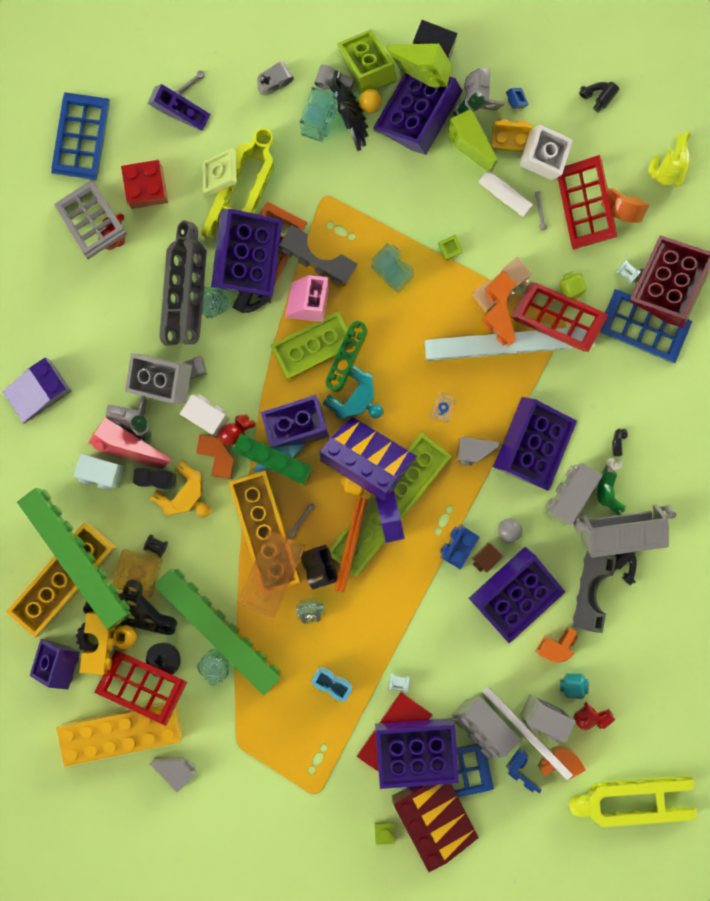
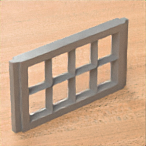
(104, 241)

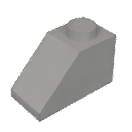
(473, 450)
(174, 770)

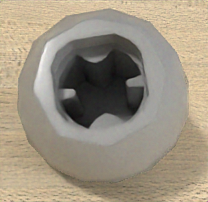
(509, 530)

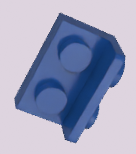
(459, 546)

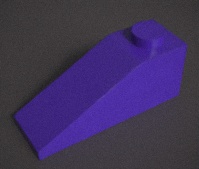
(178, 107)
(390, 518)

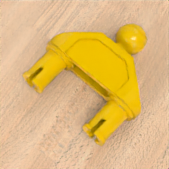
(187, 497)

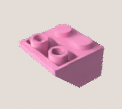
(308, 298)

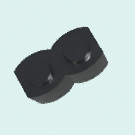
(150, 478)
(319, 567)

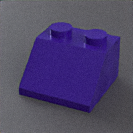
(54, 664)

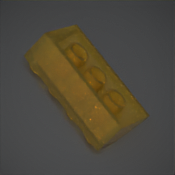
(271, 574)

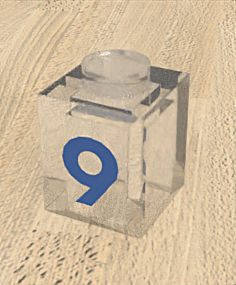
(442, 407)

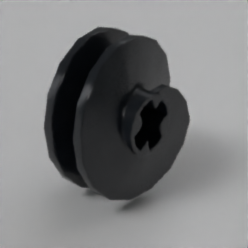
(166, 651)

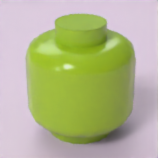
(573, 285)

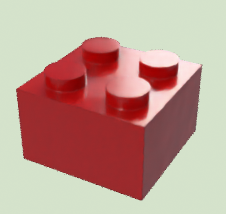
(144, 184)

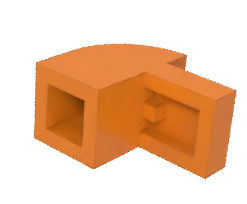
(627, 208)
(558, 651)
(567, 758)

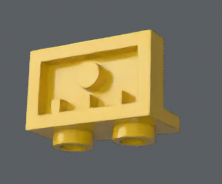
(510, 135)

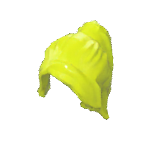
(674, 166)

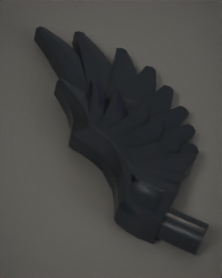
(349, 110)

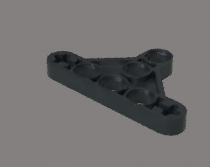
(142, 611)

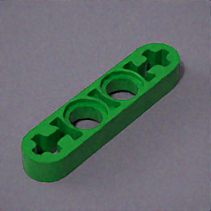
(349, 357)

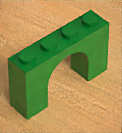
(273, 459)

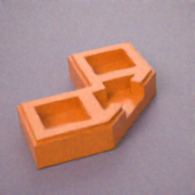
(223, 460)

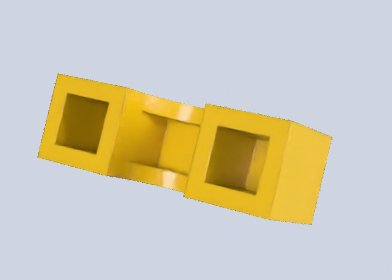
(97, 661)

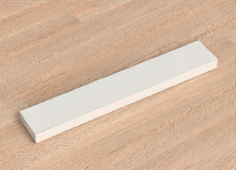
(527, 733)

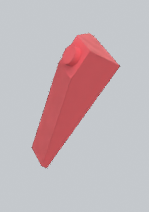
(119, 442)

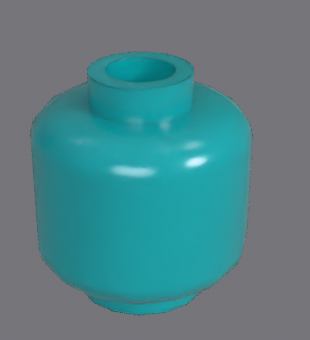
(574, 686)

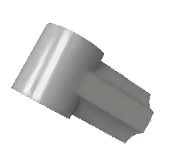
(325, 75)

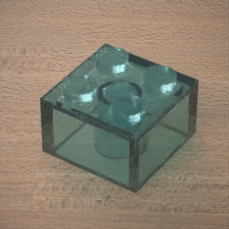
(318, 114)

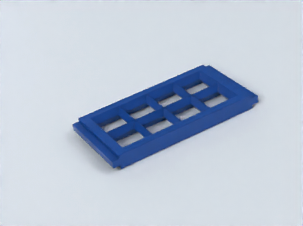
(86, 101)
(611, 311)
(483, 767)

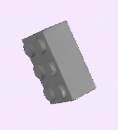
(158, 378)
(572, 494)
(547, 718)
(485, 728)

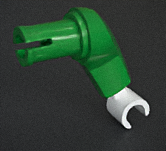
(606, 487)

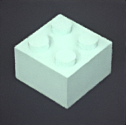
(96, 470)

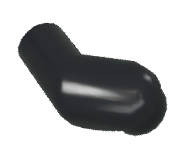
(619, 434)

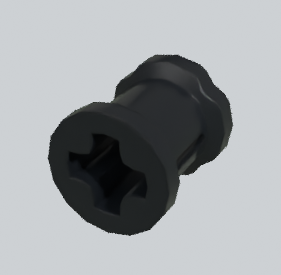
(151, 541)

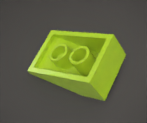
(367, 61)
(423, 62)
(470, 139)

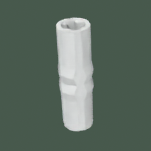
(505, 193)

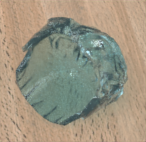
(214, 302)
(213, 667)

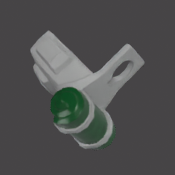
(477, 93)
(131, 419)

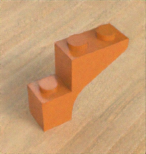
(498, 317)

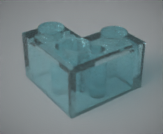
(391, 269)

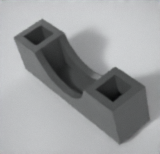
(337, 269)
(588, 613)

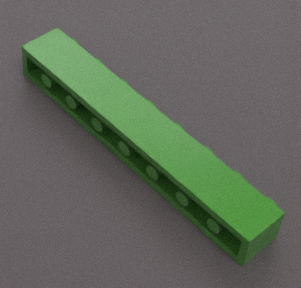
(74, 558)
(218, 630)

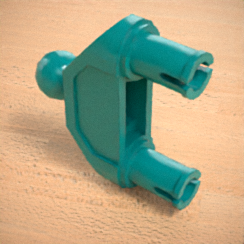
(359, 400)

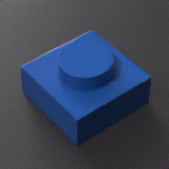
(517, 98)

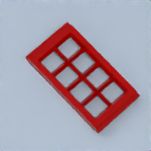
(594, 237)
(592, 331)
(171, 700)

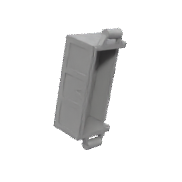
(626, 532)

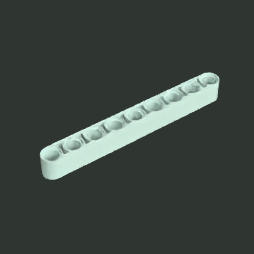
(488, 345)

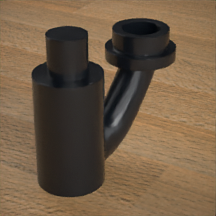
(608, 92)
(242, 302)
(621, 560)

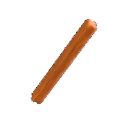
(350, 545)

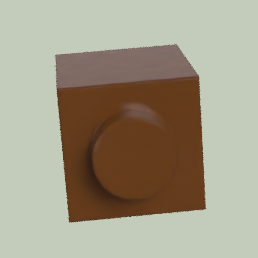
(486, 558)

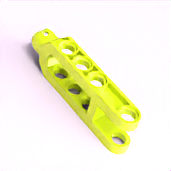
(258, 149)
(589, 803)

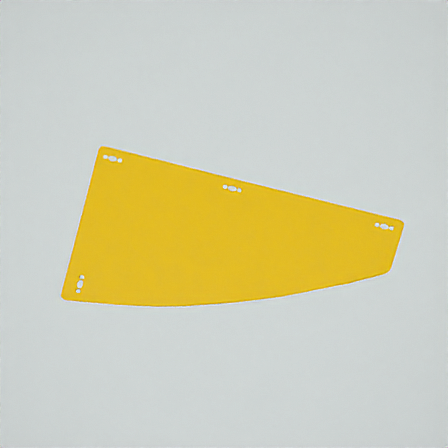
(377, 606)

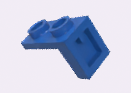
(518, 761)

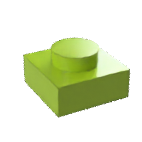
(450, 247)
(384, 833)

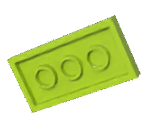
(311, 345)

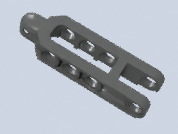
(184, 313)

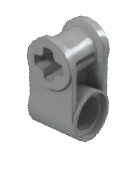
(276, 76)

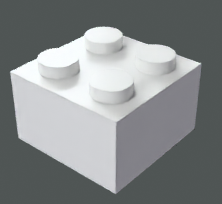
(546, 152)
(205, 416)

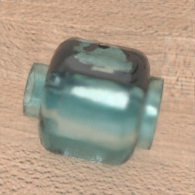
(309, 610)

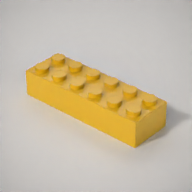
(258, 512)
(54, 588)
(115, 735)

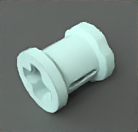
(630, 277)
(398, 683)

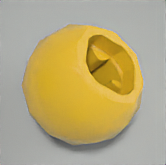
(370, 100)
(124, 637)

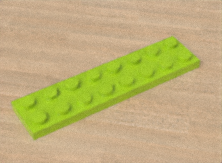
(417, 478)

